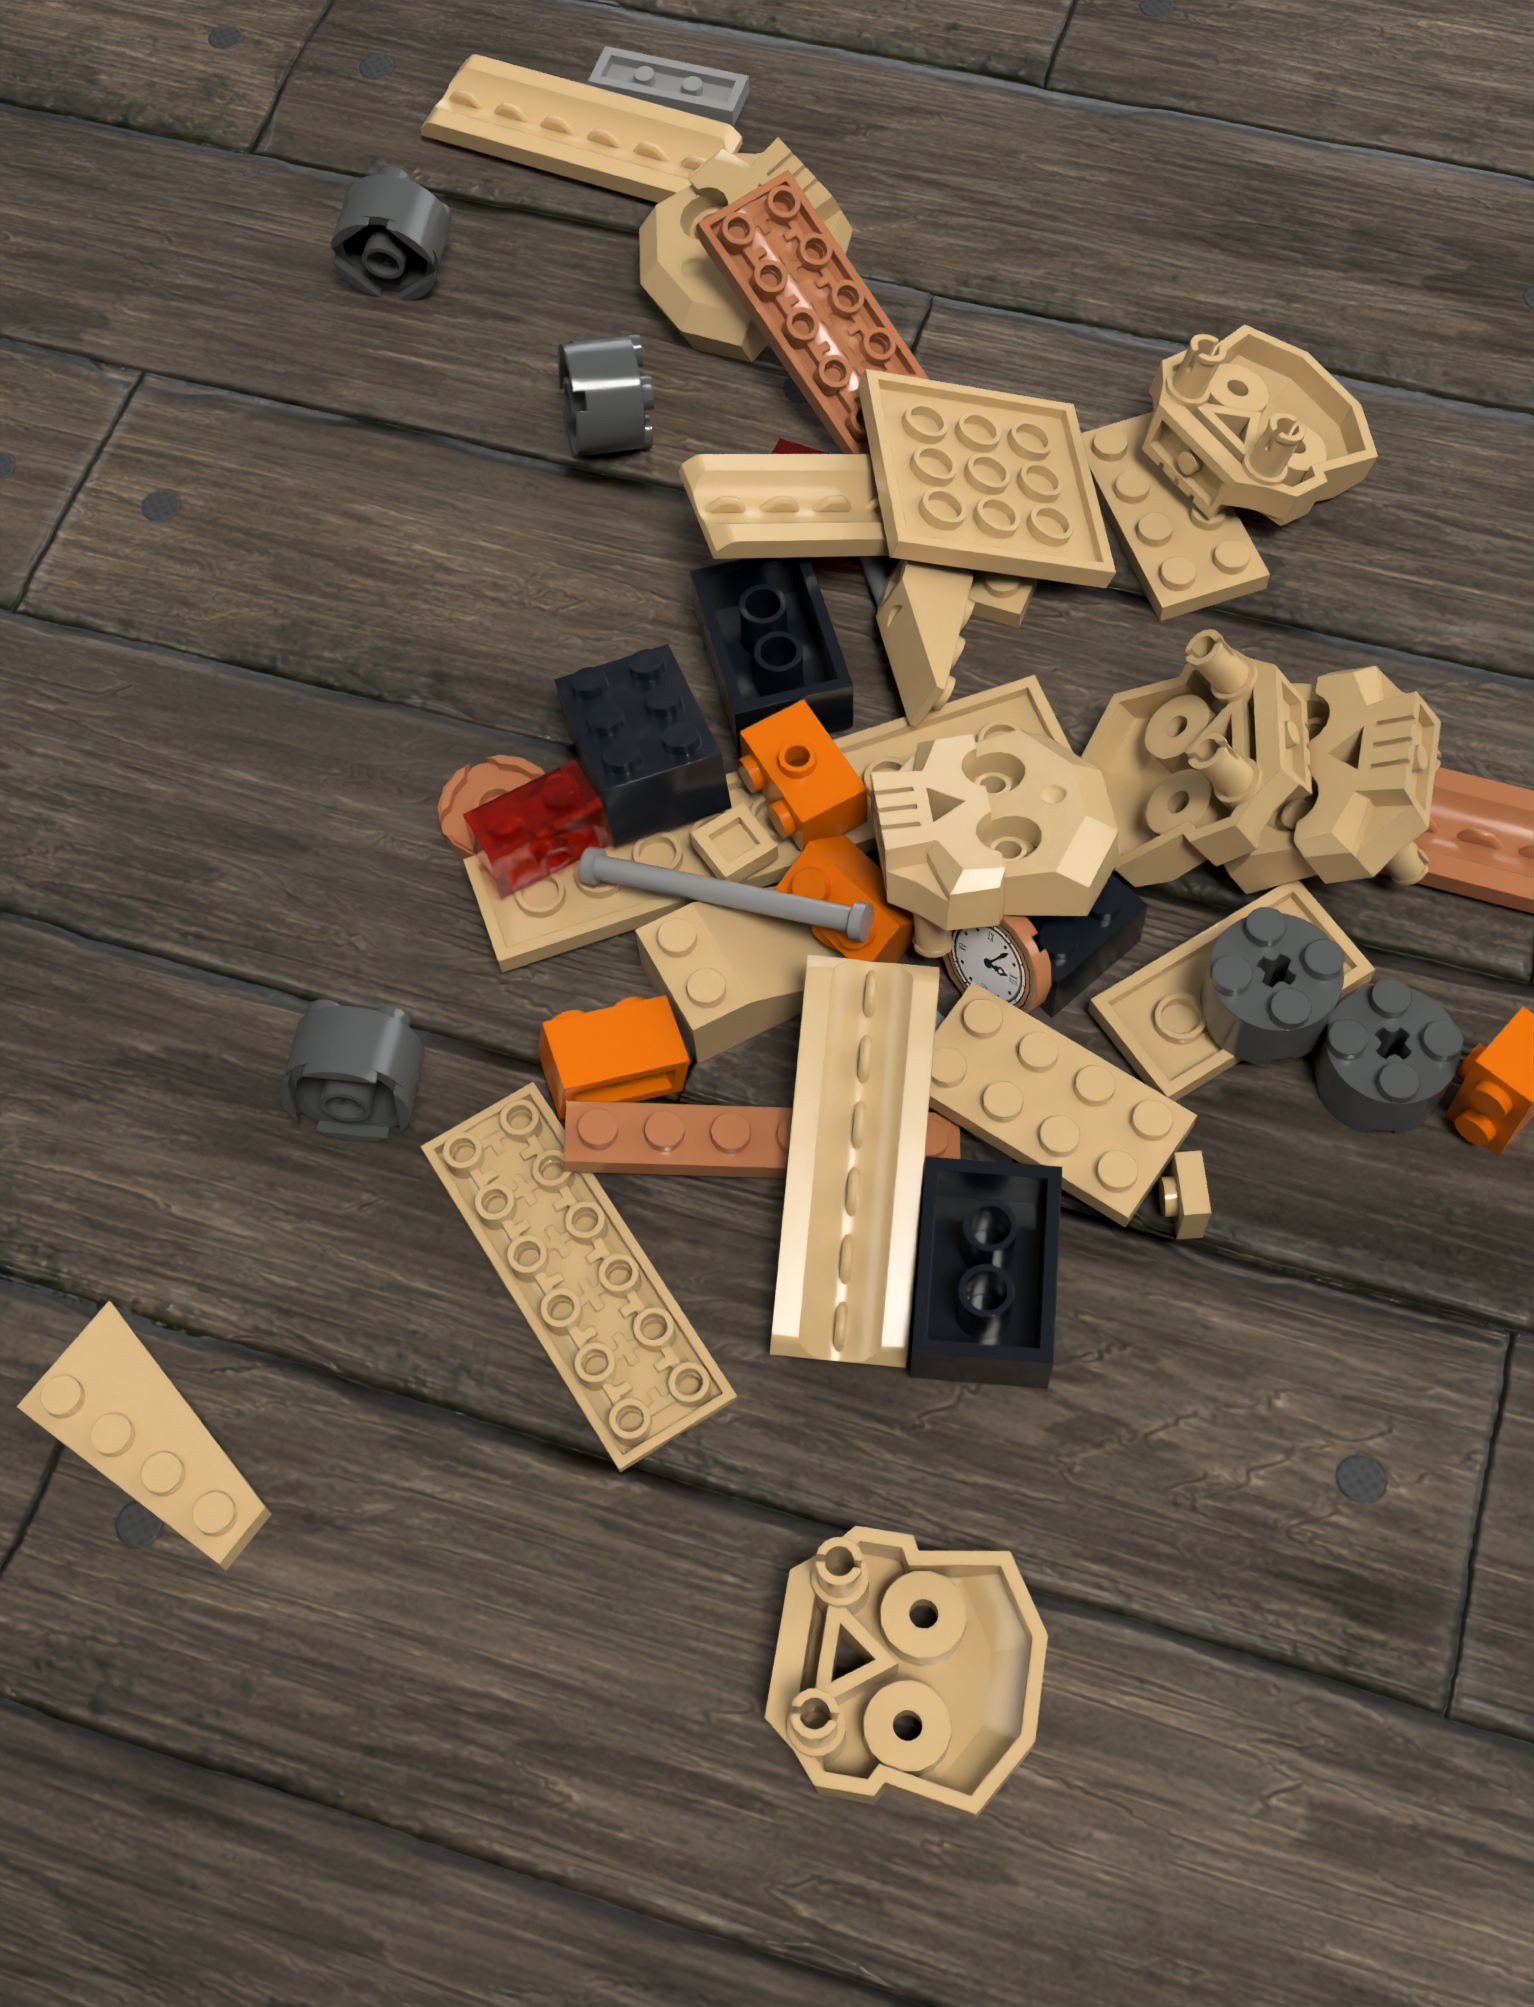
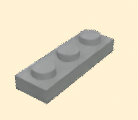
(672, 84)

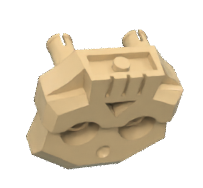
(680, 271)
(1256, 426)
(1200, 761)
(1369, 788)
(991, 834)
(964, 1679)

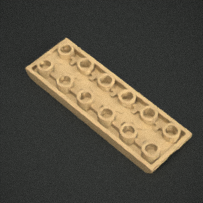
(575, 129)
(786, 505)
(855, 1162)
(578, 1278)

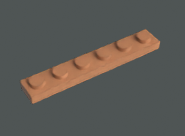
(698, 1139)

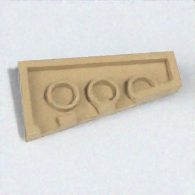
(138, 1431)

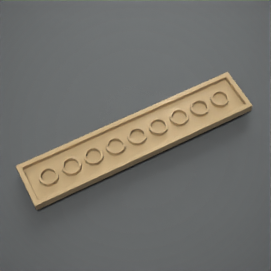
(568, 914)

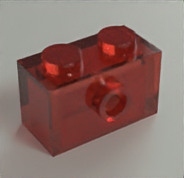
(537, 828)

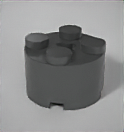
(390, 235)
(605, 394)
(1271, 986)
(1386, 1058)
(353, 1070)

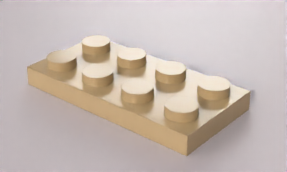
(1169, 542)
(1158, 1011)
(1053, 1103)

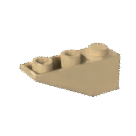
(920, 628)

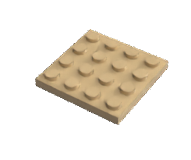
(984, 480)

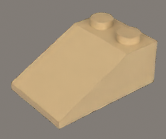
(727, 971)

